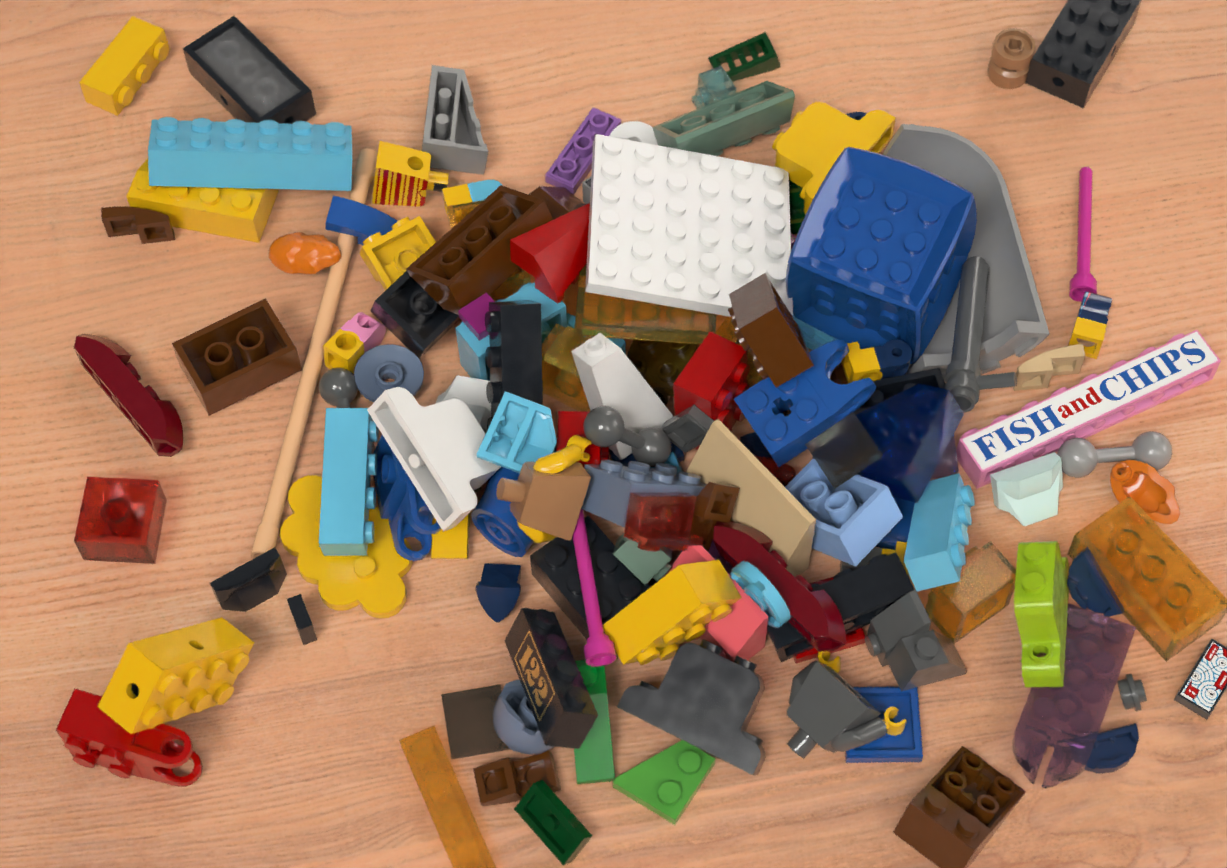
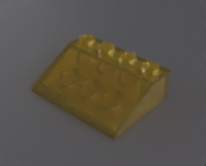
(638, 319)

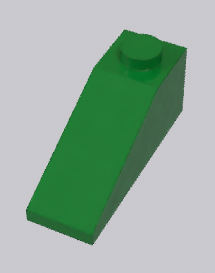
(595, 756)

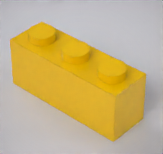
(125, 66)

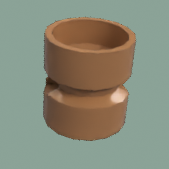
(1011, 58)

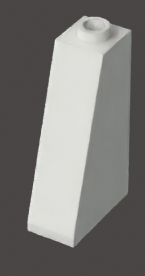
(616, 383)

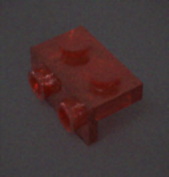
(661, 521)

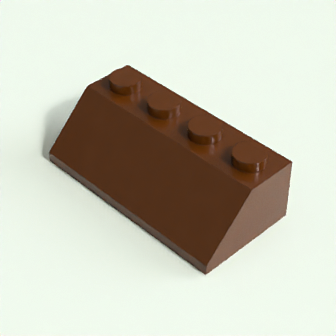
(476, 251)

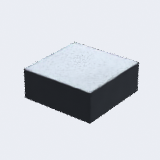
(302, 619)

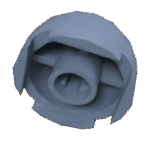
(516, 722)

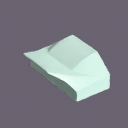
(1029, 489)

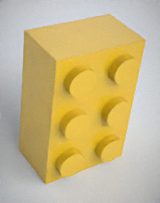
(672, 612)

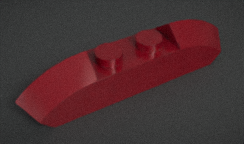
(152, 418)
(810, 612)

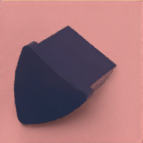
(499, 589)

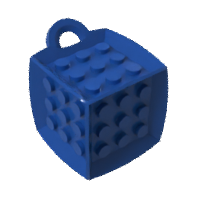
(880, 251)

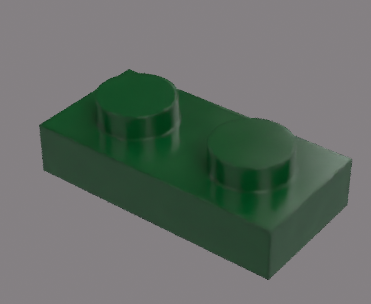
(553, 822)

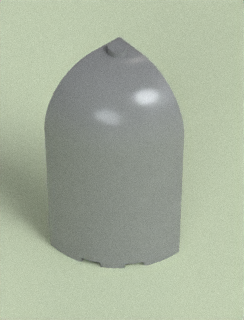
(1012, 308)

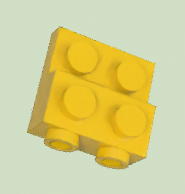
(395, 251)

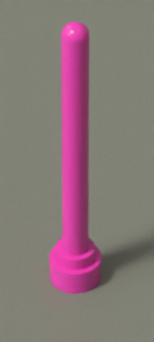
(1083, 279)
(599, 649)

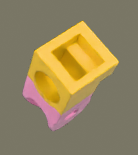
(353, 341)

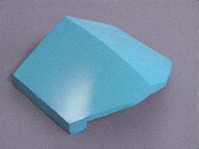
(518, 433)

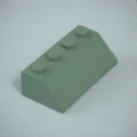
(729, 120)

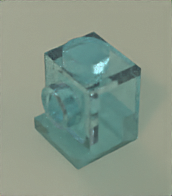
(712, 87)

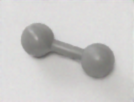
(1081, 457)

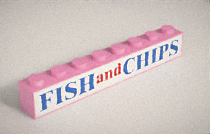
(1087, 407)

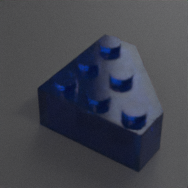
(912, 436)

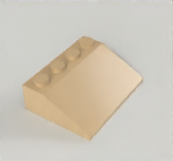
(761, 498)

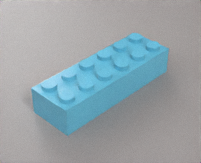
(250, 154)

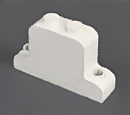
(436, 450)

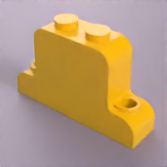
(819, 138)

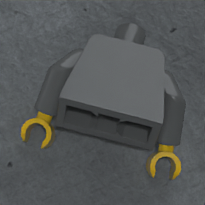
(833, 711)

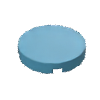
(762, 592)

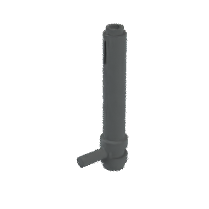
(963, 373)

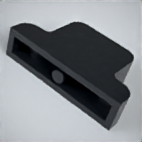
(705, 704)

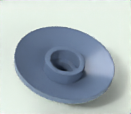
(388, 363)

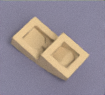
(1038, 370)

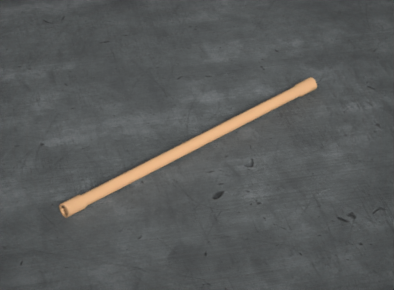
(269, 528)

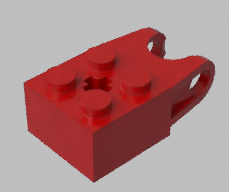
(100, 740)

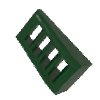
(750, 47)

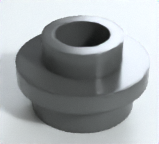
(1131, 692)

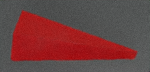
(554, 252)

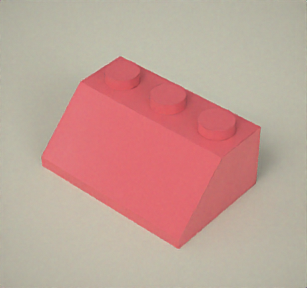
(742, 630)

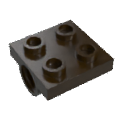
(661, 363)

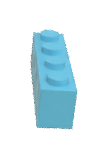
(346, 482)
(939, 533)

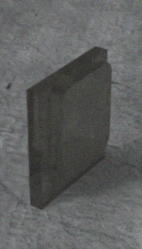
(844, 450)
(471, 722)

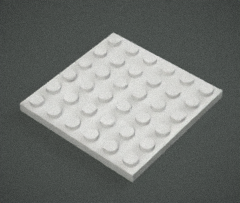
(684, 225)

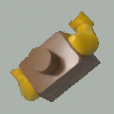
(549, 492)

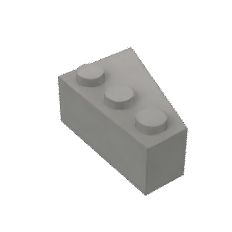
(451, 124)

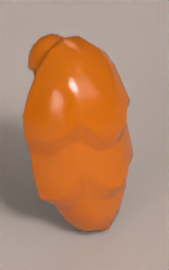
(303, 253)
(1146, 488)

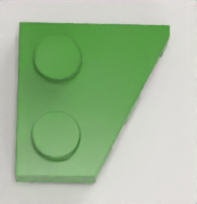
(667, 780)

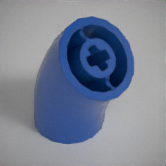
(496, 520)

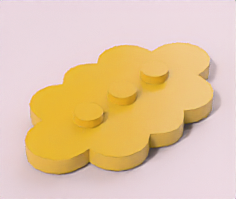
(344, 580)

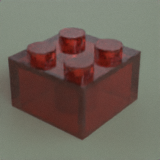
(120, 520)

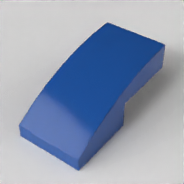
(357, 219)

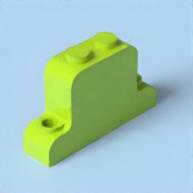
(1042, 612)

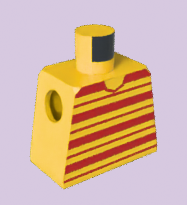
(404, 176)

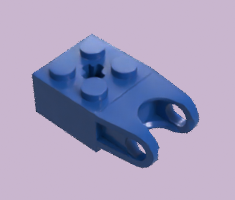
(812, 399)
(402, 504)

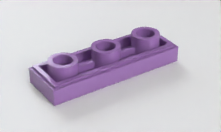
(576, 158)

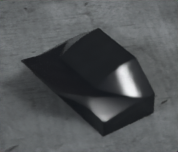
(250, 582)

